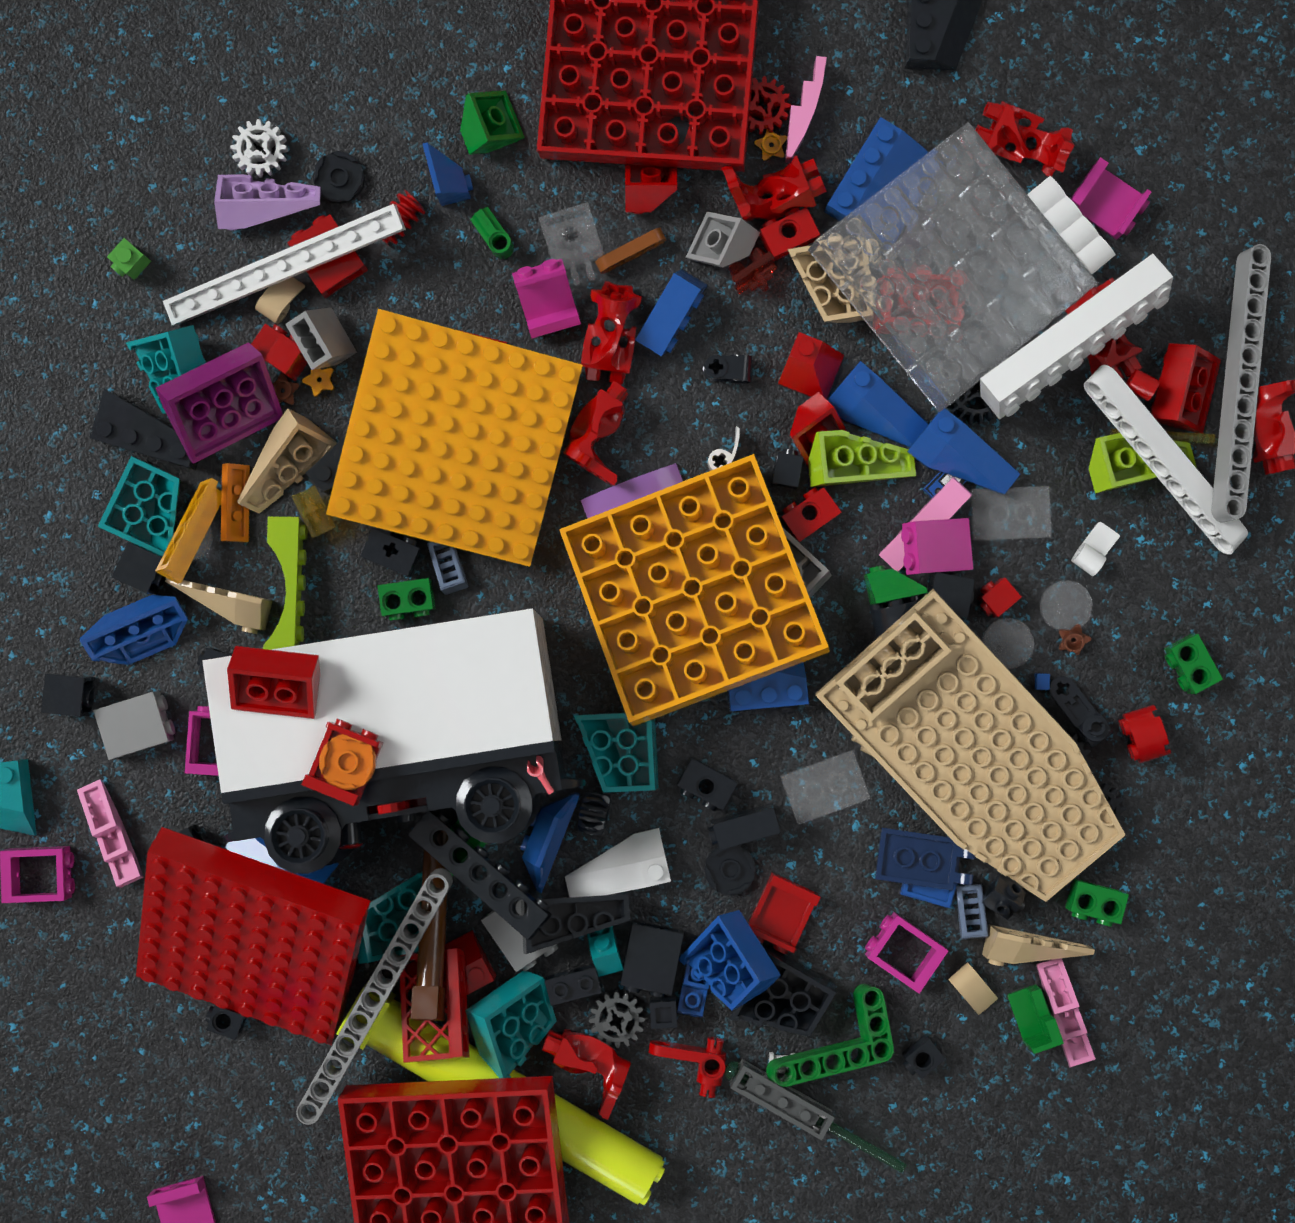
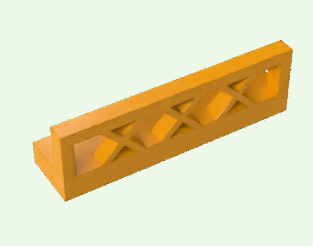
(190, 531)

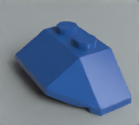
(136, 630)
(548, 832)

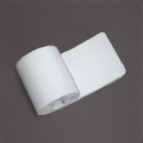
(720, 452)
(1092, 551)

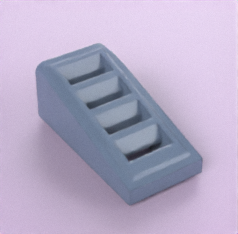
(452, 586)
(973, 934)

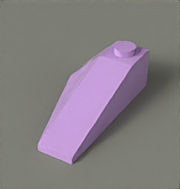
(247, 202)

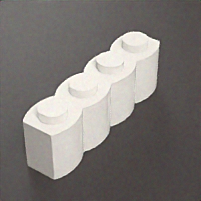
(1071, 225)

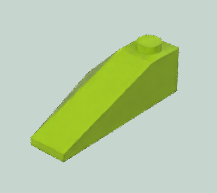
(848, 459)
(1118, 464)

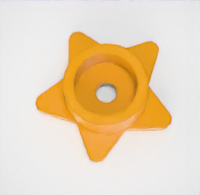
(776, 150)
(325, 384)

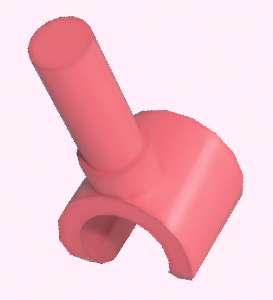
(537, 771)

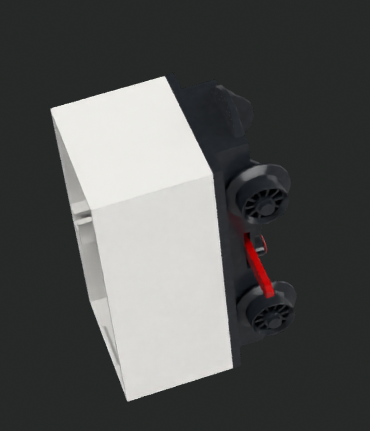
(457, 725)

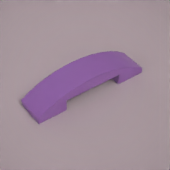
(631, 490)

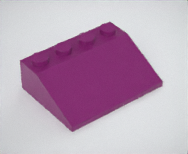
(220, 402)

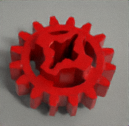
(772, 101)

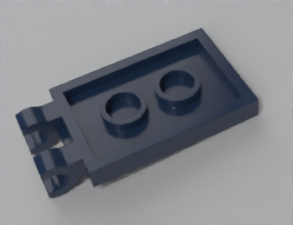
(920, 859)

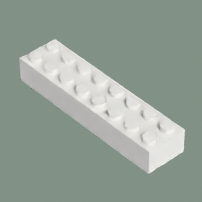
(1076, 337)

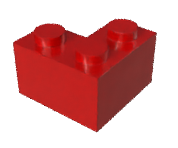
(280, 351)

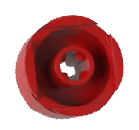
(1145, 734)

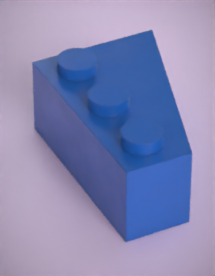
(671, 312)

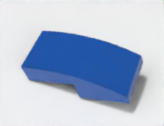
(692, 994)

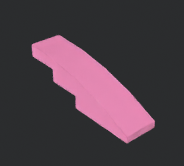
(802, 115)
(940, 507)
(110, 833)
(1066, 1011)

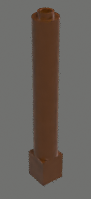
(429, 994)

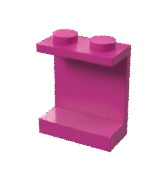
(1109, 201)
(546, 297)
(937, 546)
(183, 1202)

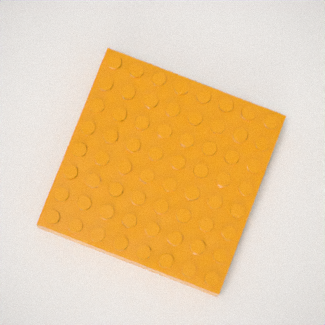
(453, 438)
(693, 590)

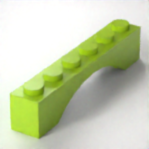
(286, 539)

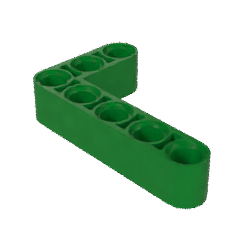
(842, 1051)

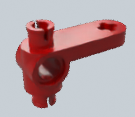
(708, 1078)

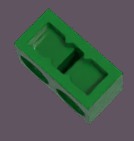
(406, 592)
(1198, 659)
(1098, 896)

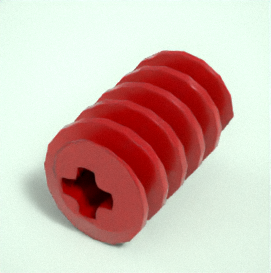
(407, 208)

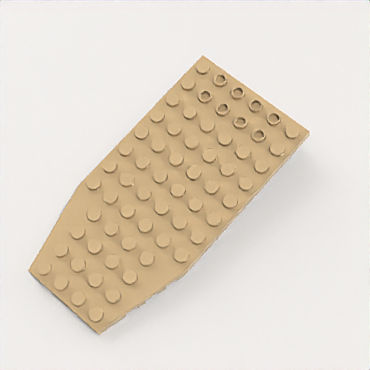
(974, 749)

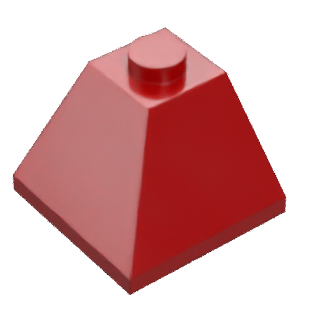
(648, 187)
(811, 366)
(811, 417)

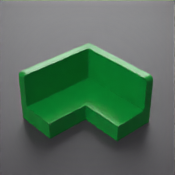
(1033, 1019)

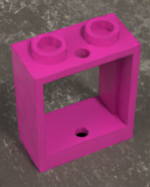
(192, 765)
(11, 874)
(926, 967)

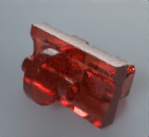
(755, 274)

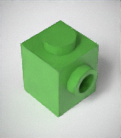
(128, 259)

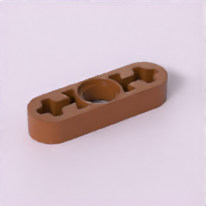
(630, 250)

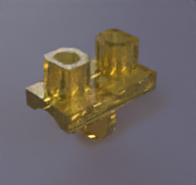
(313, 511)

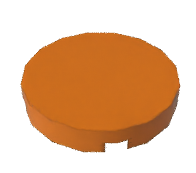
(347, 762)

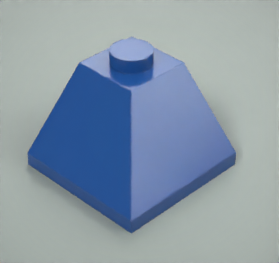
(447, 177)

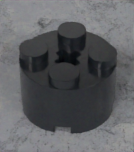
(885, 617)

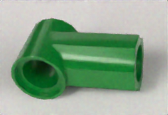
(492, 232)

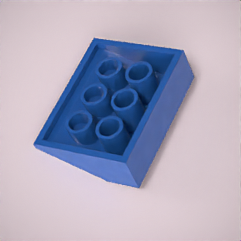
(879, 161)

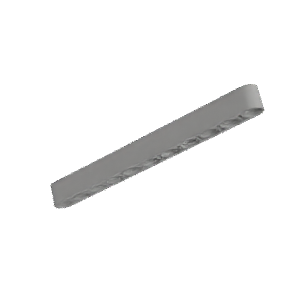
(1234, 393)
(365, 1005)

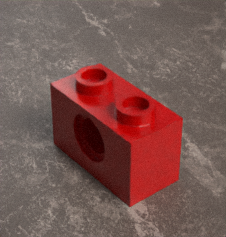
(799, 221)
(822, 504)

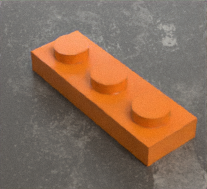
(234, 516)

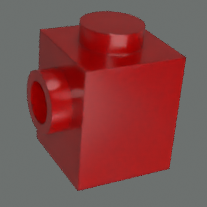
(997, 597)

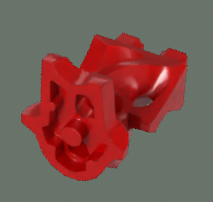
(1051, 148)
(787, 186)
(613, 304)
(1114, 355)
(597, 420)
(1274, 428)
(585, 1053)

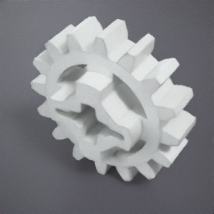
(252, 156)

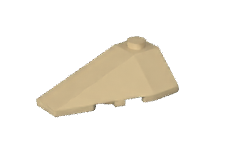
(1016, 946)

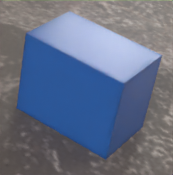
(1042, 681)

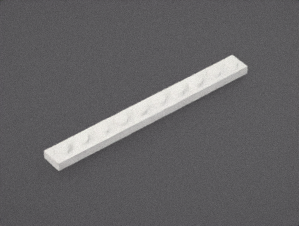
(284, 264)

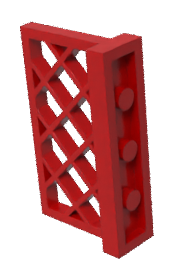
(456, 1006)

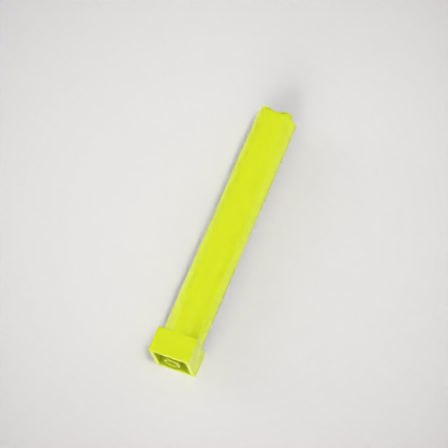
(584, 1140)

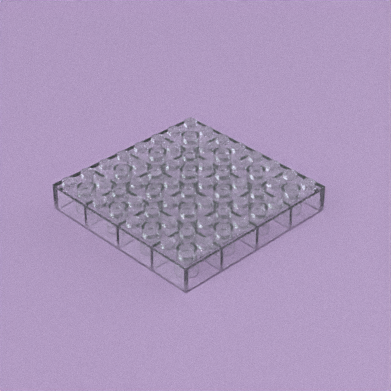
(952, 266)

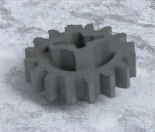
(607, 1024)

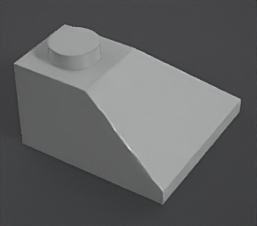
(722, 240)

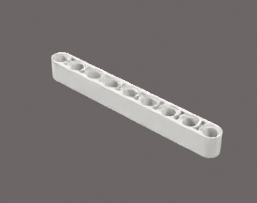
(1162, 456)

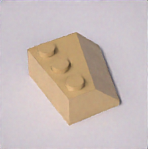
(826, 295)

